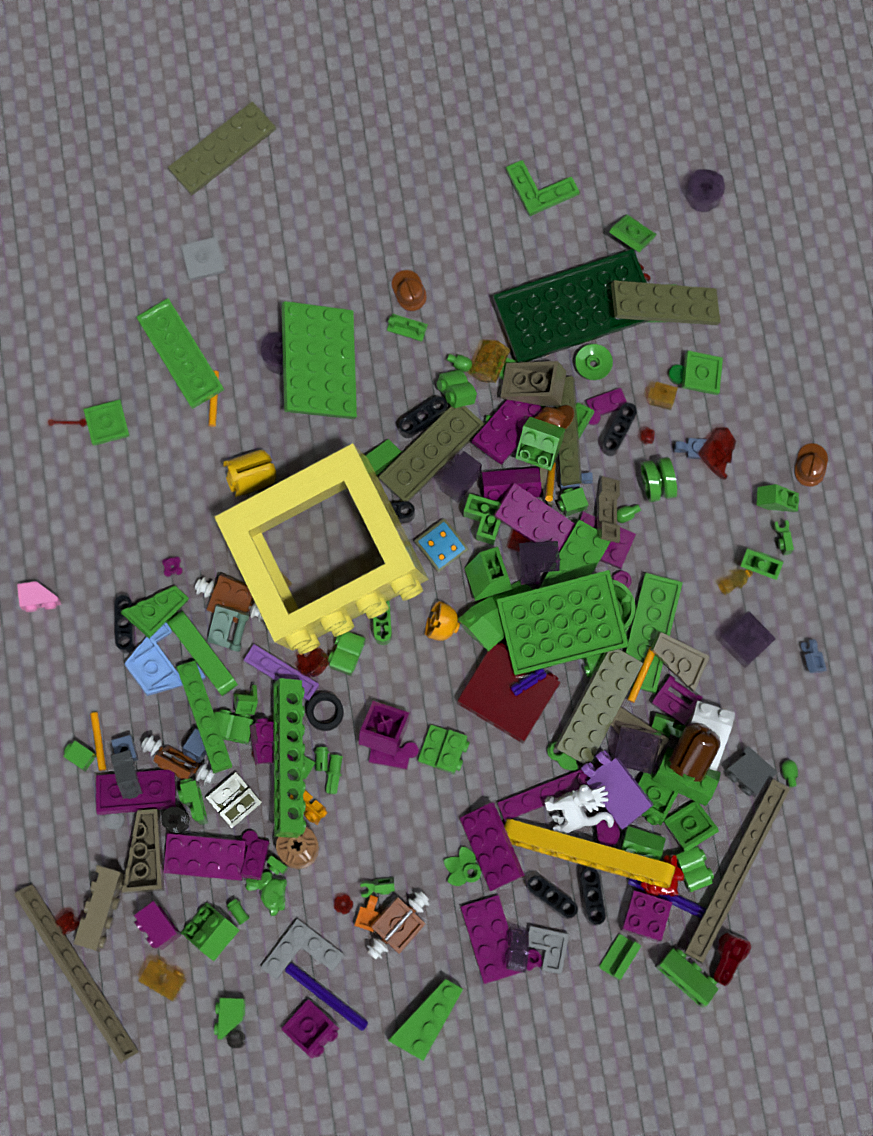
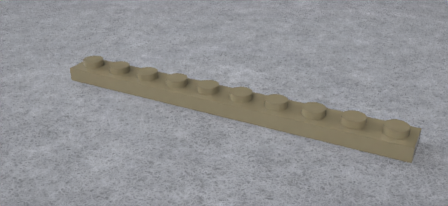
(736, 871)
(76, 973)

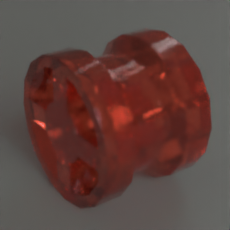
(67, 923)

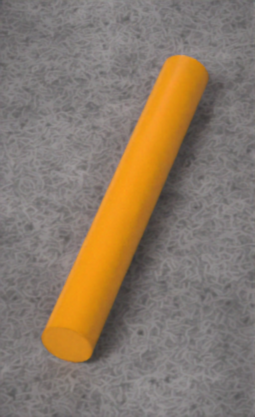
(213, 407)
(550, 484)
(641, 676)
(98, 741)

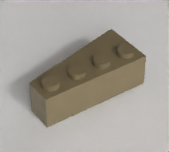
(145, 860)
(100, 909)

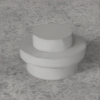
(114, 821)

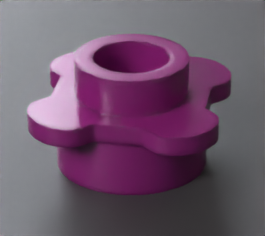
(167, 565)
(537, 962)

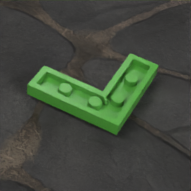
(535, 200)

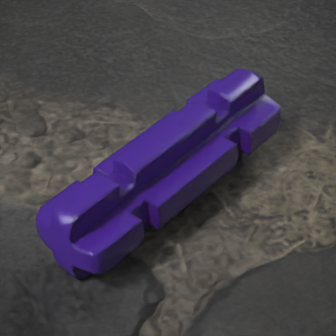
(528, 681)

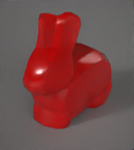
(672, 890)

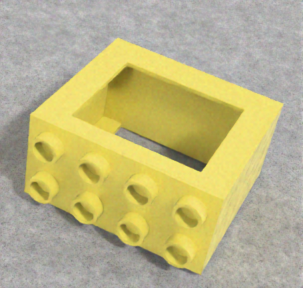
(334, 612)

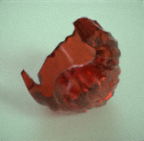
(313, 664)

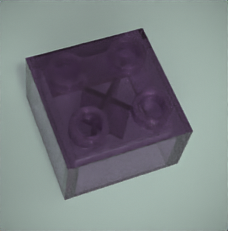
(460, 476)
(747, 639)
(638, 748)

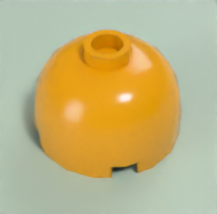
(442, 623)

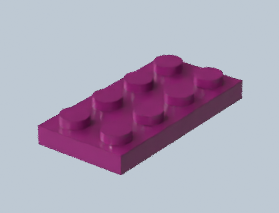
(504, 429)
(533, 517)
(157, 790)
(492, 846)
(204, 856)
(489, 938)

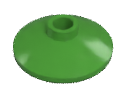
(597, 354)

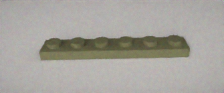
(569, 450)

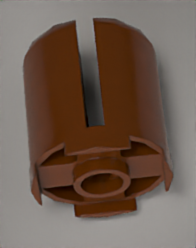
(695, 751)

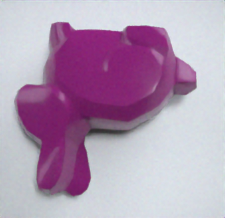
(607, 835)

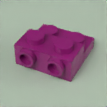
(263, 741)
(310, 1029)

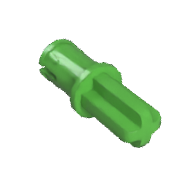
(334, 774)

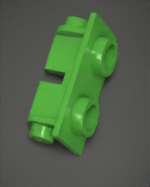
(407, 327)

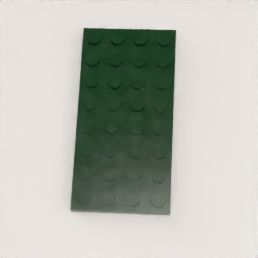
(566, 307)

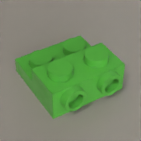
(443, 749)
(660, 796)
(192, 797)

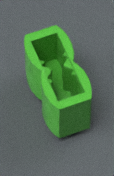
(456, 388)
(347, 653)
(234, 727)
(694, 869)

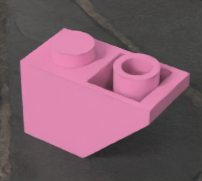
(34, 596)

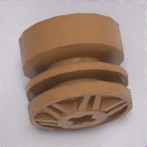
(298, 859)

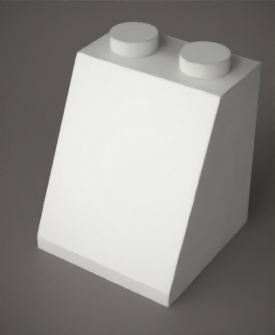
(716, 719)

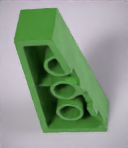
(423, 1027)

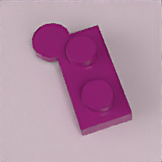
(605, 404)
(399, 761)
(255, 856)

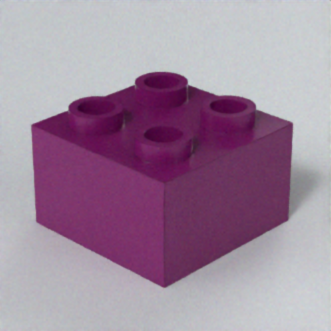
(384, 728)
(646, 916)
(156, 925)

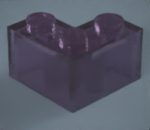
(537, 558)

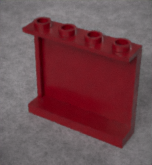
(492, 699)

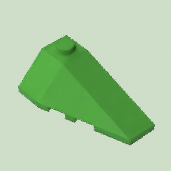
(484, 619)

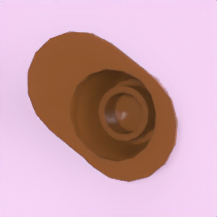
(409, 290)
(557, 416)
(811, 464)

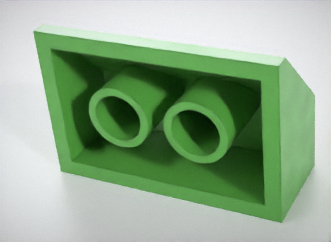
(686, 786)
(688, 977)

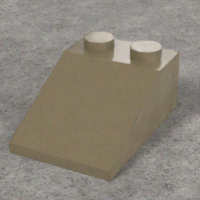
(534, 382)

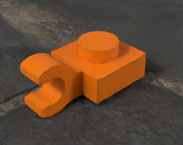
(367, 915)

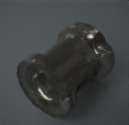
(242, 1037)

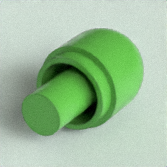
(460, 362)
(627, 513)
(790, 772)

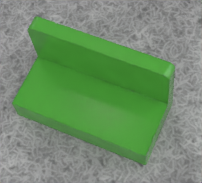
(619, 957)

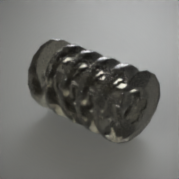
(168, 817)

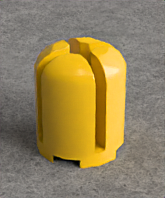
(250, 472)

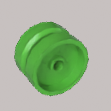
(659, 479)

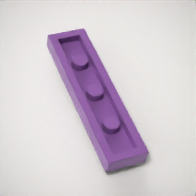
(277, 669)

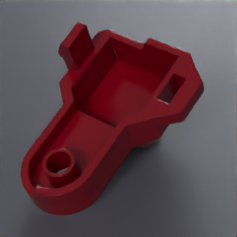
(733, 951)

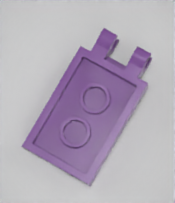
(625, 796)

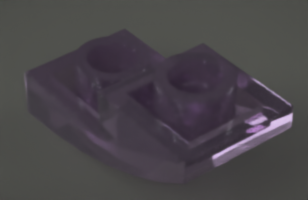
(517, 950)

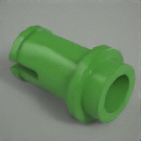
(321, 758)
(237, 911)

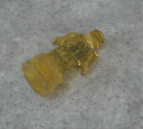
(739, 579)

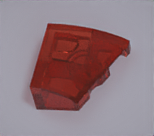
(718, 451)

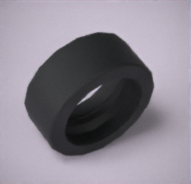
(325, 697)

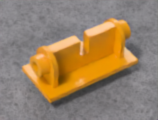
(313, 812)

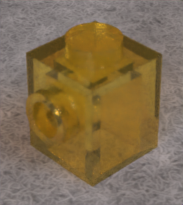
(662, 395)

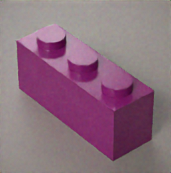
(497, 483)

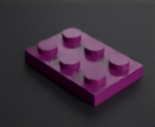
(616, 552)

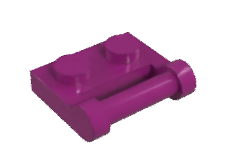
(674, 706)

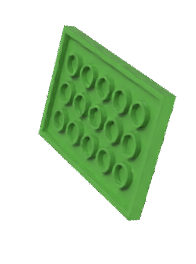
(318, 360)
(562, 622)

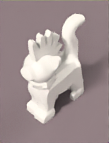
(573, 813)

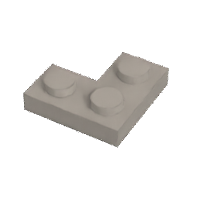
(554, 945)

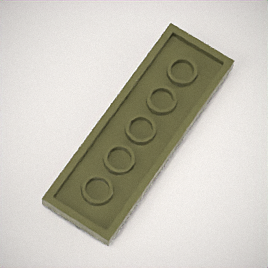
(222, 148)
(665, 303)
(431, 452)
(598, 705)

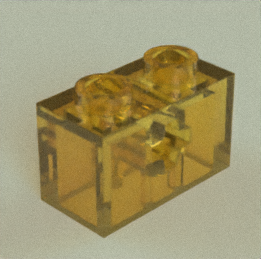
(489, 361)
(151, 979)

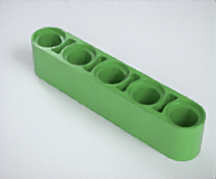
(202, 653)

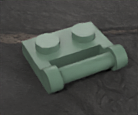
(222, 624)

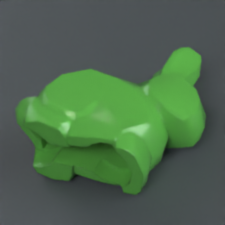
(272, 891)

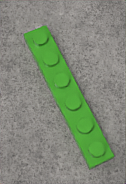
(204, 717)

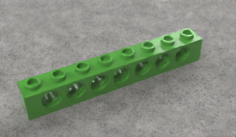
(283, 804)

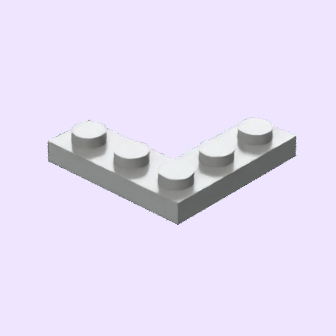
(300, 937)

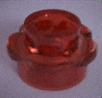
(648, 436)
(338, 904)

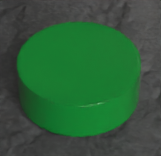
(676, 374)

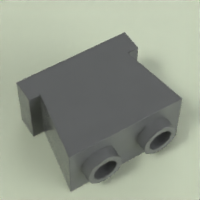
(750, 772)
(126, 774)

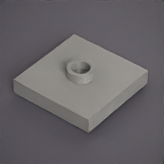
(203, 258)

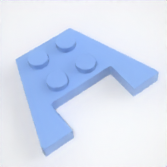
(151, 666)

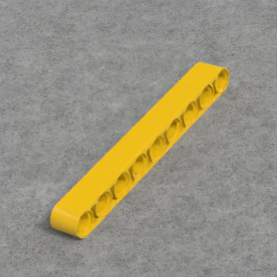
(589, 853)

